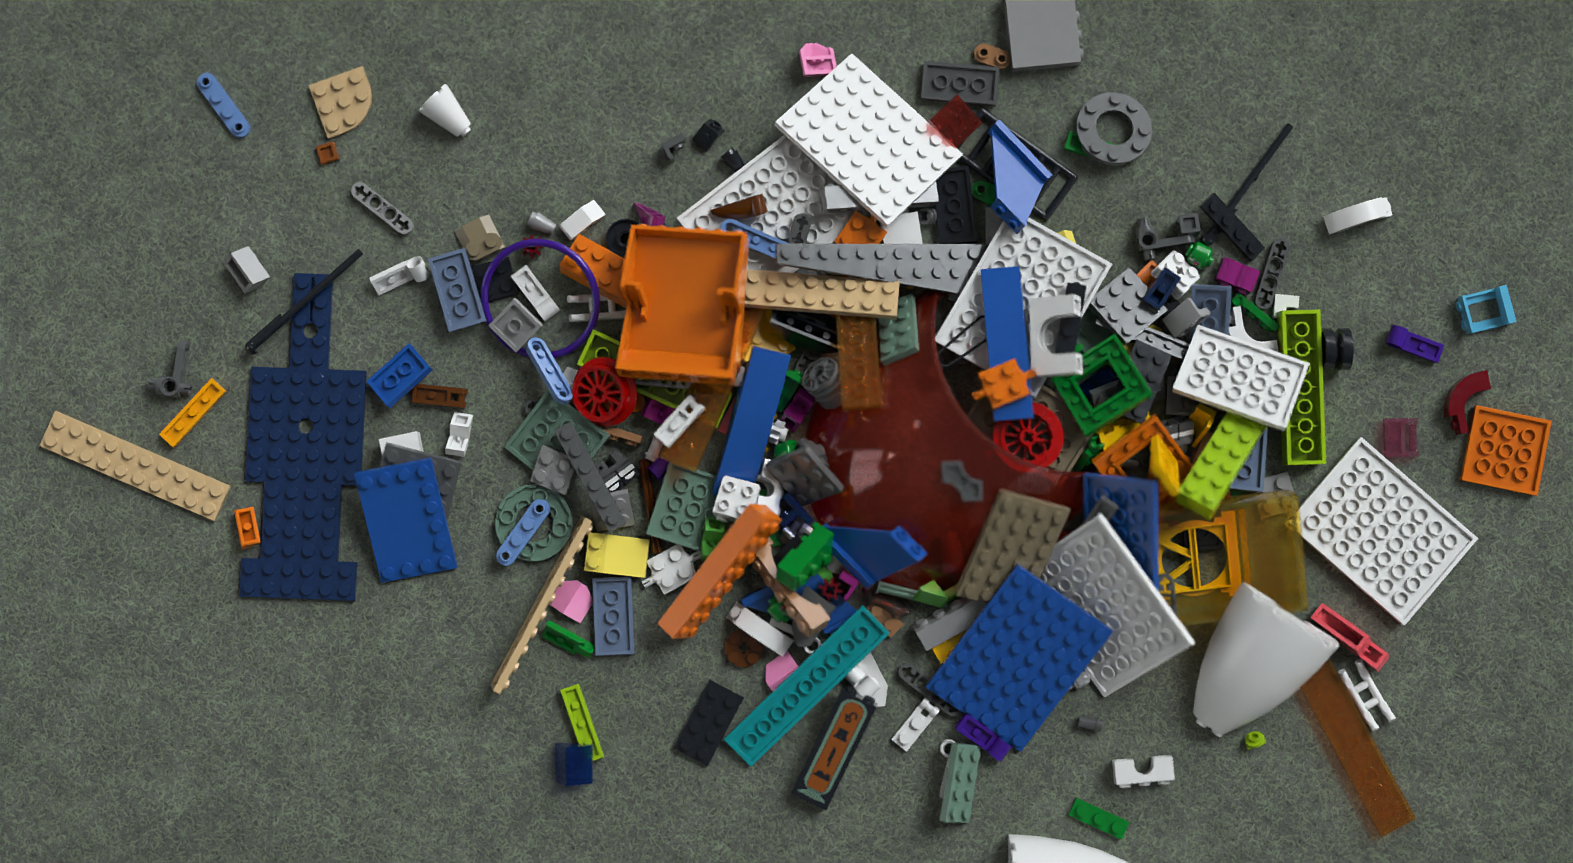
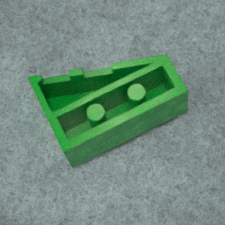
(807, 558)

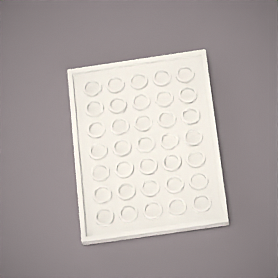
(868, 140)
(789, 187)
(1045, 268)
(1383, 531)
(1109, 584)

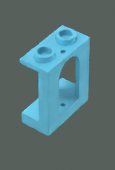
(1504, 303)

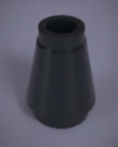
(733, 160)

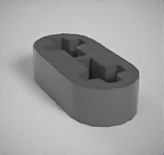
(795, 229)

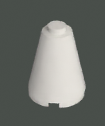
(446, 112)

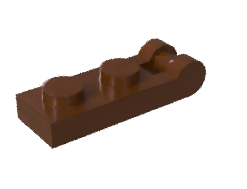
(439, 395)

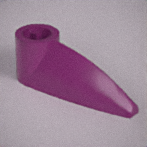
(649, 216)

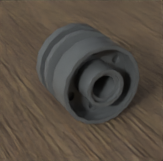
(824, 382)

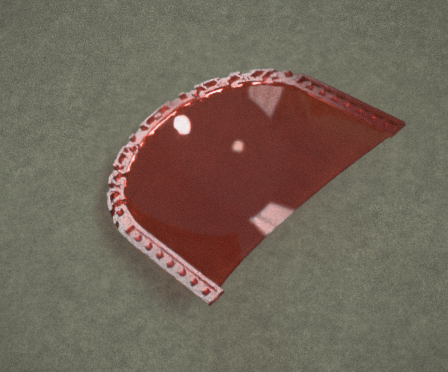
(894, 460)

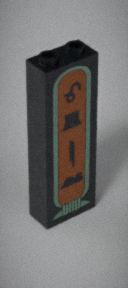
(834, 747)

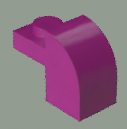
(797, 410)
(656, 411)

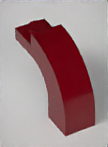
(1458, 395)

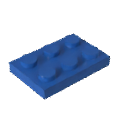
(399, 375)

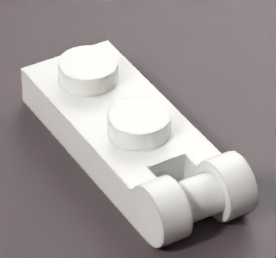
(679, 421)
(915, 725)

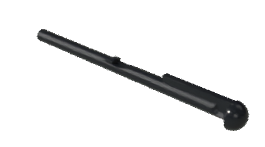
(1214, 231)
(280, 320)

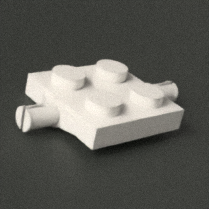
(671, 569)

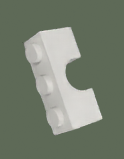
(774, 489)
(1160, 770)

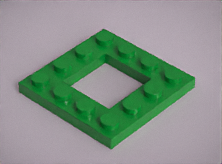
(1136, 389)

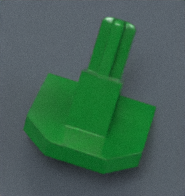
(792, 382)

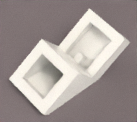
(581, 220)
(459, 434)

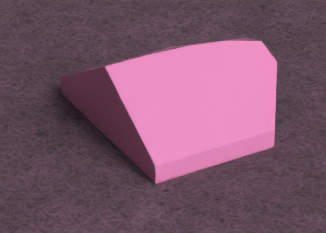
(817, 60)
(573, 600)
(779, 670)

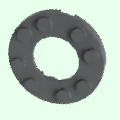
(1100, 150)

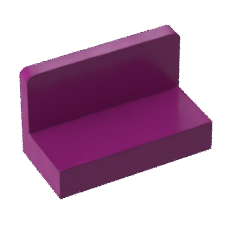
(851, 580)

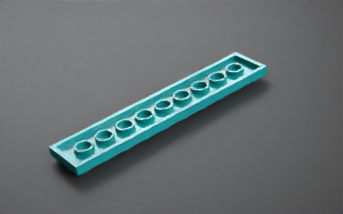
(806, 685)

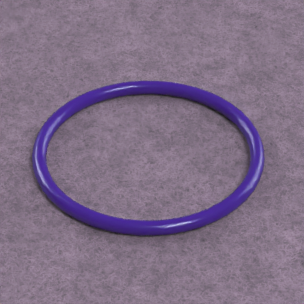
(565, 250)

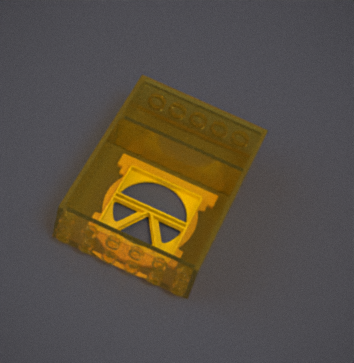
(1261, 549)

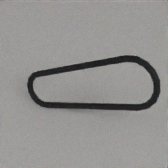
(973, 348)

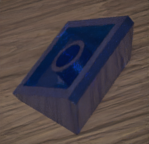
(574, 764)

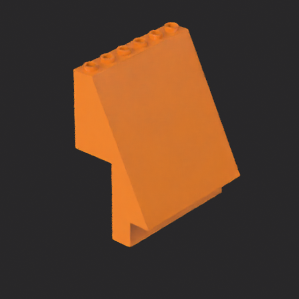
(683, 304)

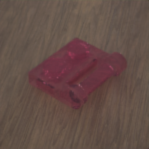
(1395, 437)

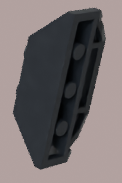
(806, 330)

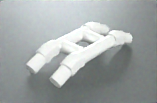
(612, 314)
(1364, 707)

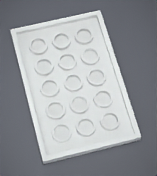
(1240, 377)

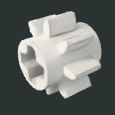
(778, 432)

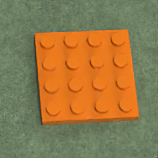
(1505, 450)

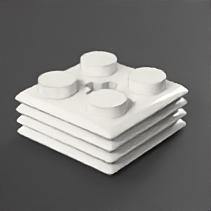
(1178, 265)

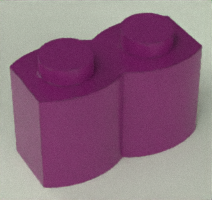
(1237, 275)

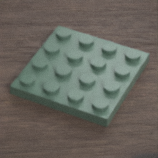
(540, 426)
(682, 506)

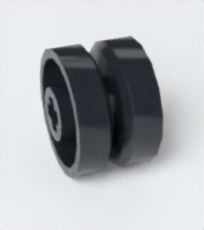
(1337, 349)

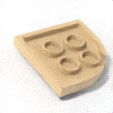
(342, 101)

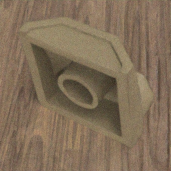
(480, 239)

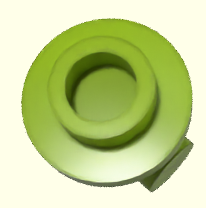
(1254, 740)

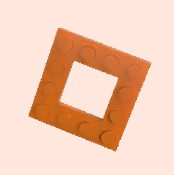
(1110, 459)

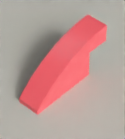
(1350, 637)

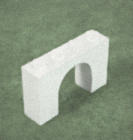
(1042, 313)

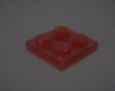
(955, 121)

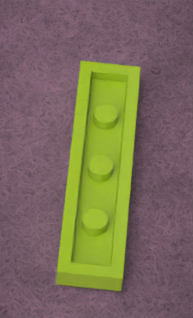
(581, 719)

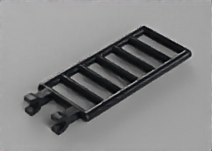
(1042, 156)

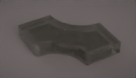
(893, 604)

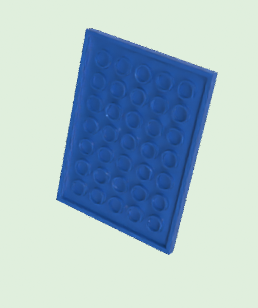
(1019, 657)

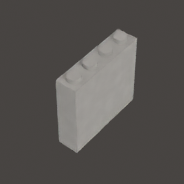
(1043, 34)

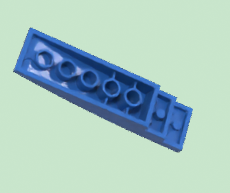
(1006, 331)
(752, 416)

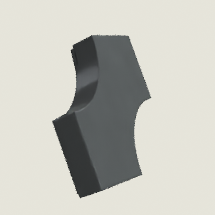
(969, 488)

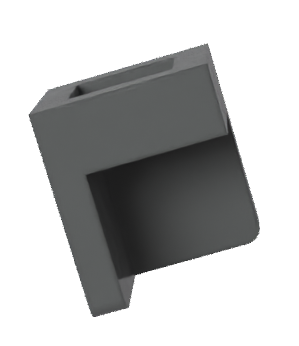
(1188, 224)

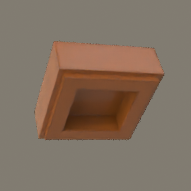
(327, 153)

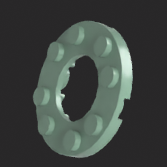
(560, 512)

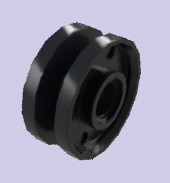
(615, 233)

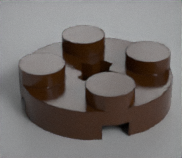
(735, 654)

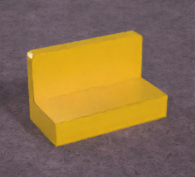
(1203, 419)

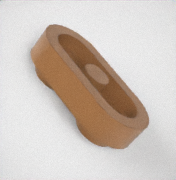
(992, 56)

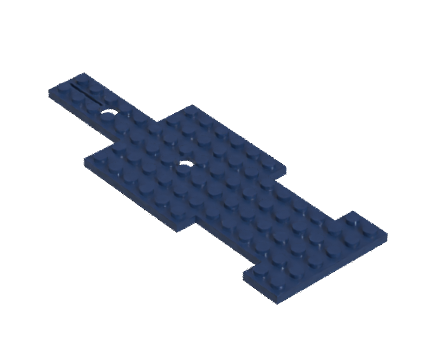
(304, 469)

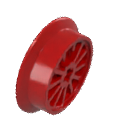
(619, 409)
(1053, 426)

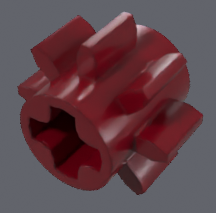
(530, 251)
(832, 583)

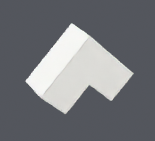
(1282, 302)

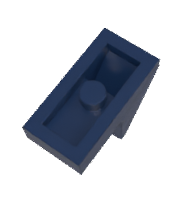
(1161, 288)

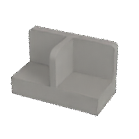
(1185, 318)

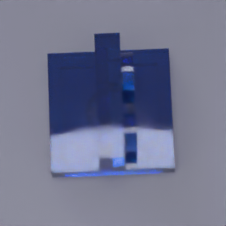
(797, 510)

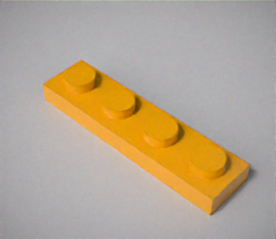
(193, 412)

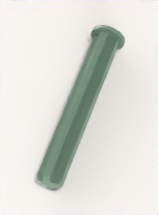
(896, 590)

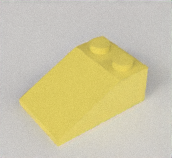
(617, 555)

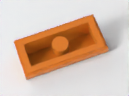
(247, 527)

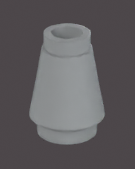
(541, 223)

